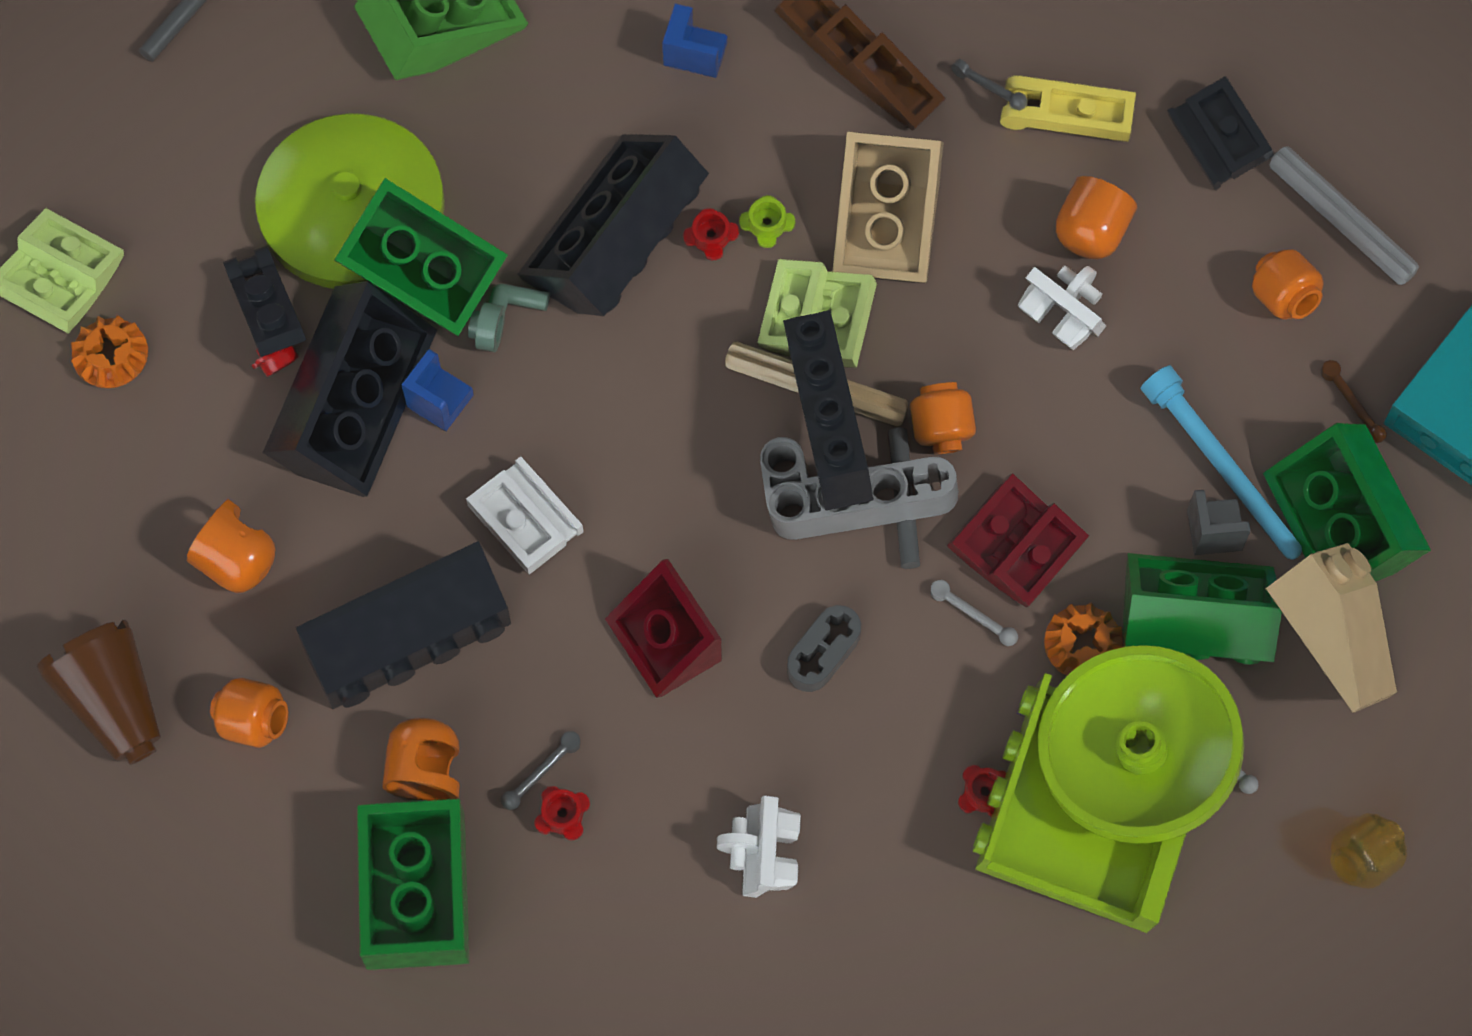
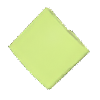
(58, 270)
(809, 288)

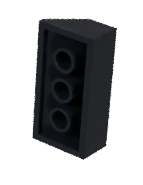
(615, 222)
(349, 389)
(405, 626)

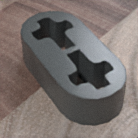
(815, 641)

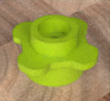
(767, 208)

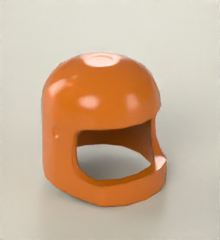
(1094, 218)
(231, 551)
(420, 760)

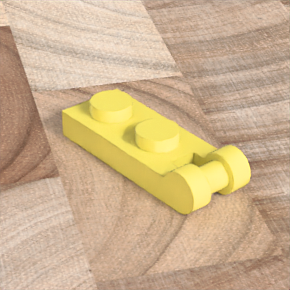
(1071, 108)

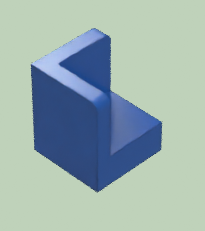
(690, 46)
(435, 392)

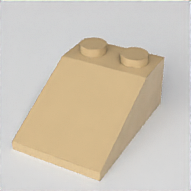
(887, 206)
(1340, 621)

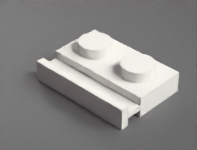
(524, 515)

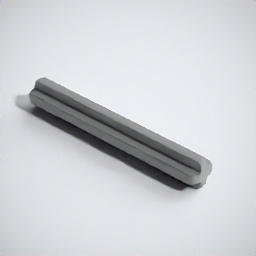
(1344, 215)

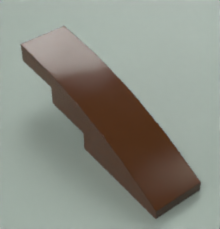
(863, 58)

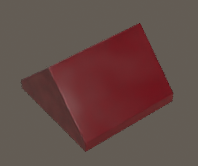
(665, 631)

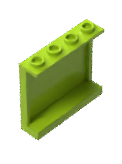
(1052, 854)

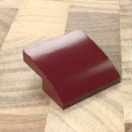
(1017, 541)

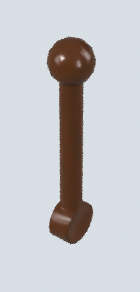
(1331, 372)

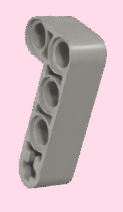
(813, 520)

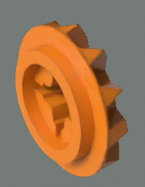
(128, 358)
(1060, 640)

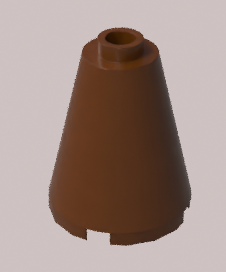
(106, 690)

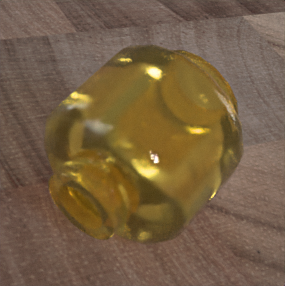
(1368, 851)

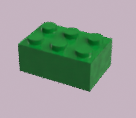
(412, 884)

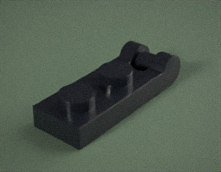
(264, 302)

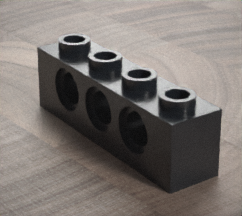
(828, 410)

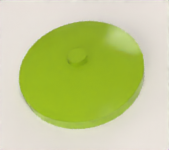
(323, 182)
(1141, 744)

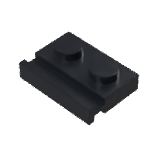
(1220, 133)

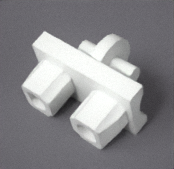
(1079, 320)
(754, 847)

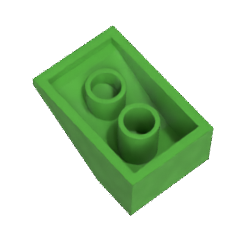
(431, 34)

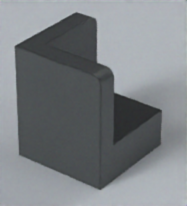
(1216, 525)

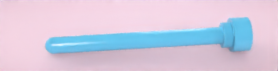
(1166, 390)

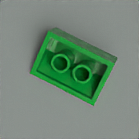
(421, 257)
(1344, 493)
(1201, 608)

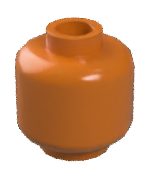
(1288, 284)
(943, 417)
(249, 712)

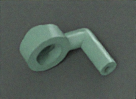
(488, 324)

